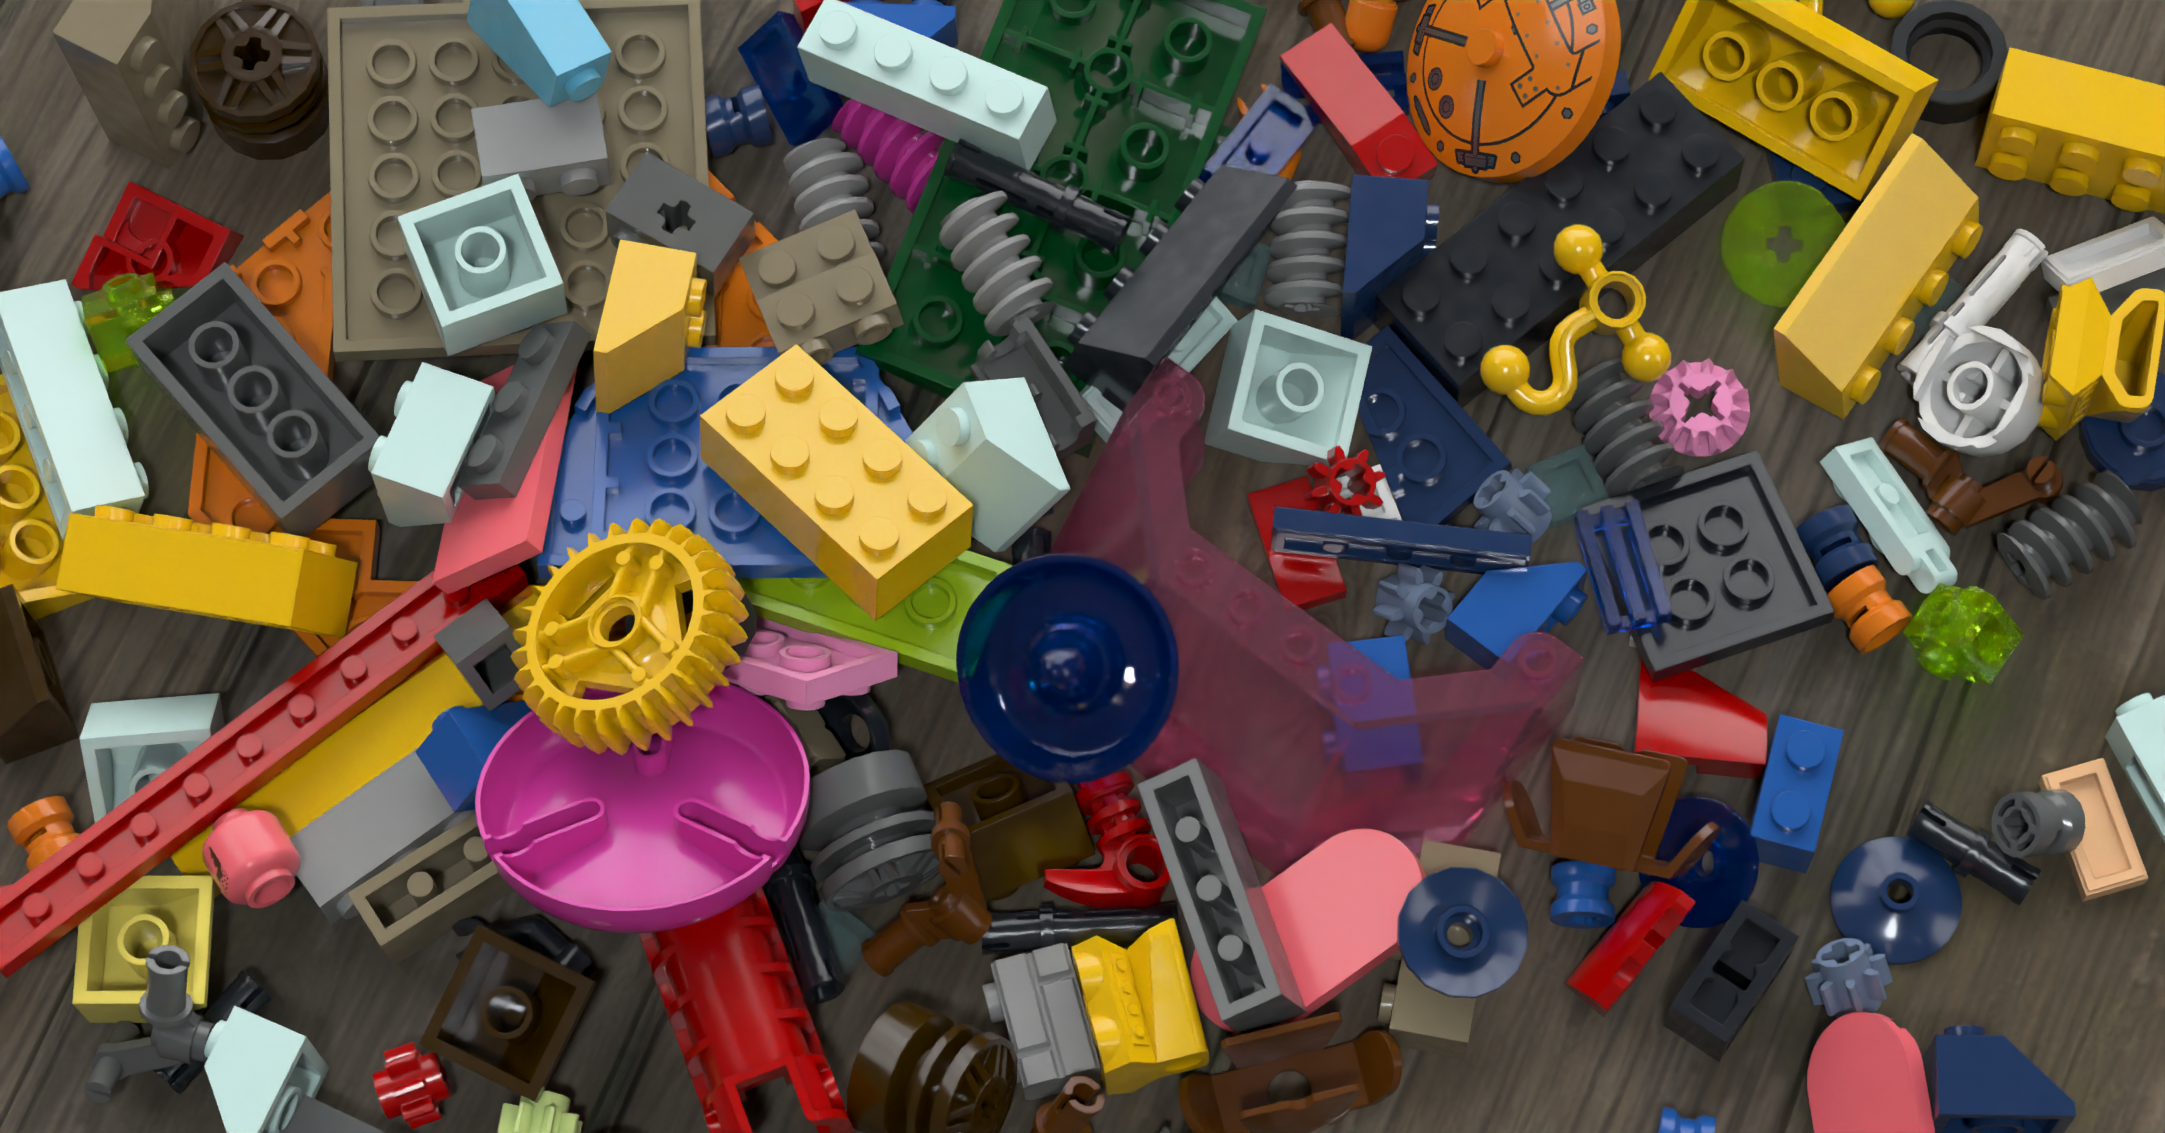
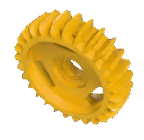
(657, 663)

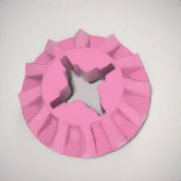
(1702, 434)

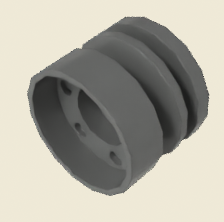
(869, 831)

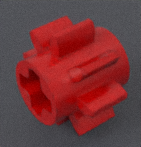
(1361, 483)
(412, 1085)

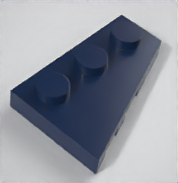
(1422, 436)

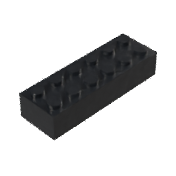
(1496, 282)

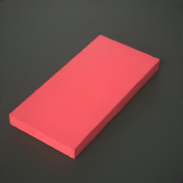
(503, 531)

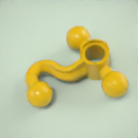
(1644, 354)

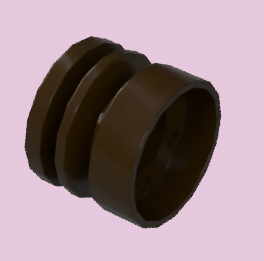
(261, 79)
(930, 1075)

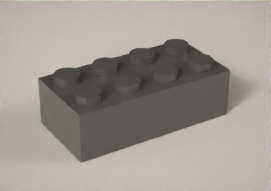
(257, 401)

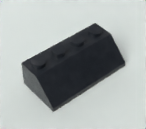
(1176, 280)

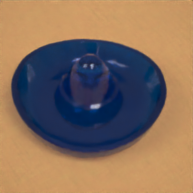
(1067, 667)

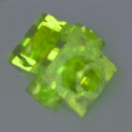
(119, 311)
(1963, 634)

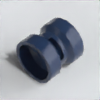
(737, 121)
(1835, 545)

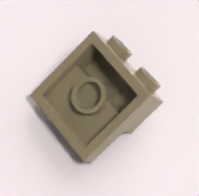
(823, 289)

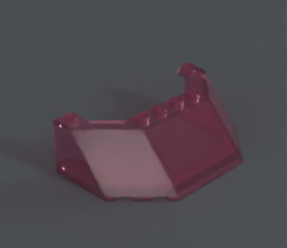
(1277, 701)

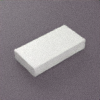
(2110, 257)

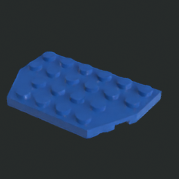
(650, 464)

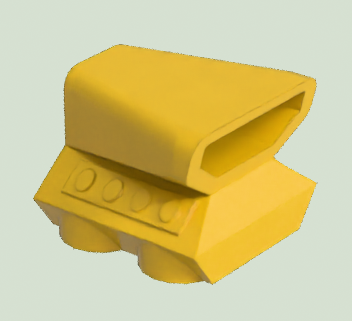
(2100, 360)
(1140, 1008)

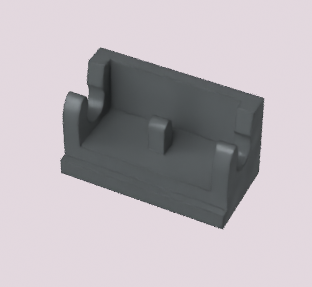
(1057, 399)

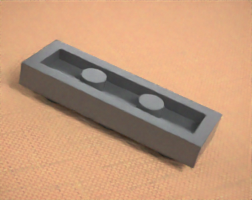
(523, 410)

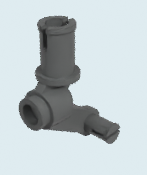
(176, 1034)

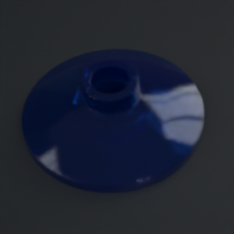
(1733, 855)

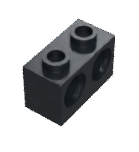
(1730, 980)

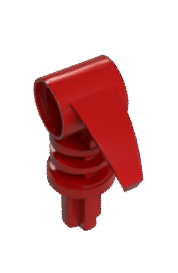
(1122, 844)

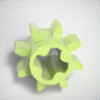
(546, 1116)

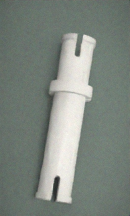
(1981, 297)

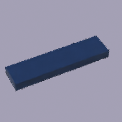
(1397, 541)

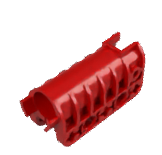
(742, 1016)

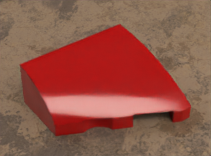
(156, 237)
(1700, 723)
(1629, 945)

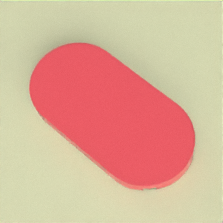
(1333, 915)
(1868, 1078)

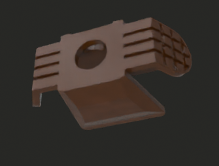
(1609, 808)
(1339, 1079)

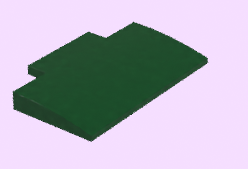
(1137, 119)

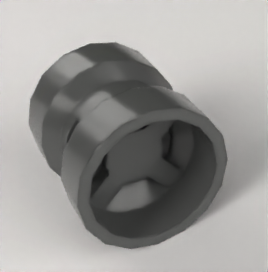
(2038, 823)

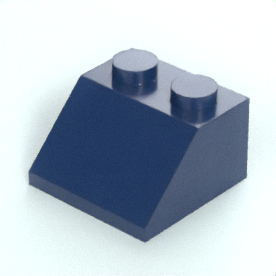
(1387, 235)
(1990, 1086)

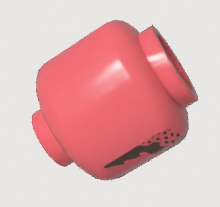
(251, 857)

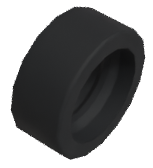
(1974, 27)

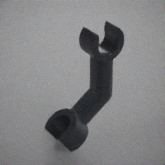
(540, 935)

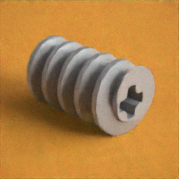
(827, 186)
(1304, 250)
(993, 263)

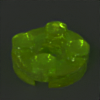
(1758, 217)

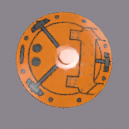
(1510, 81)

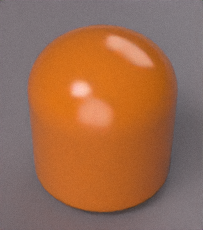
(1370, 23)

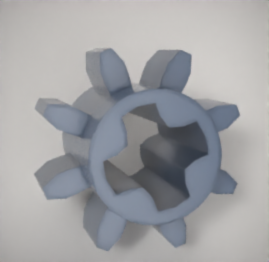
(1513, 504)
(1414, 602)
(1848, 978)

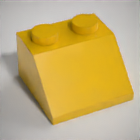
(647, 322)

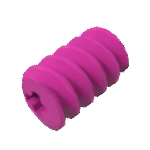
(891, 146)

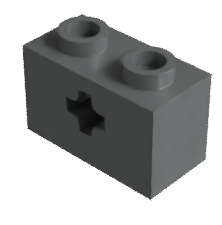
(665, 198)

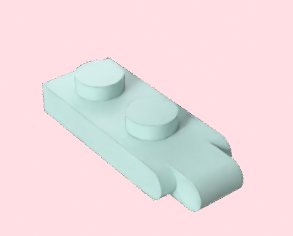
(1890, 514)

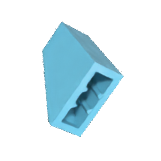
(545, 44)

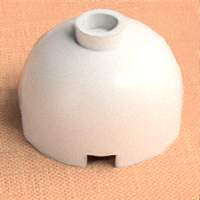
(1979, 392)

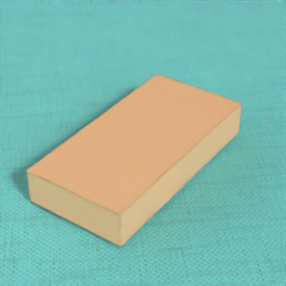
(2108, 853)

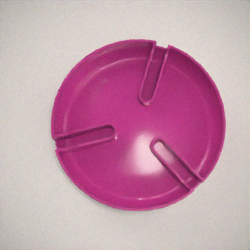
(649, 832)

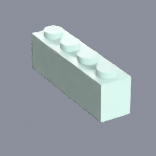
(927, 83)
(65, 404)

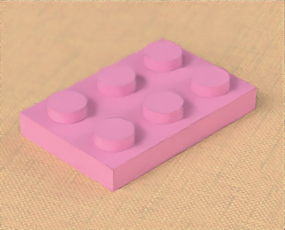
(809, 666)

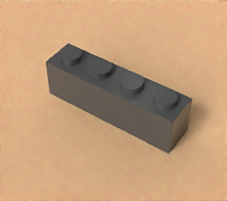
(1221, 898)

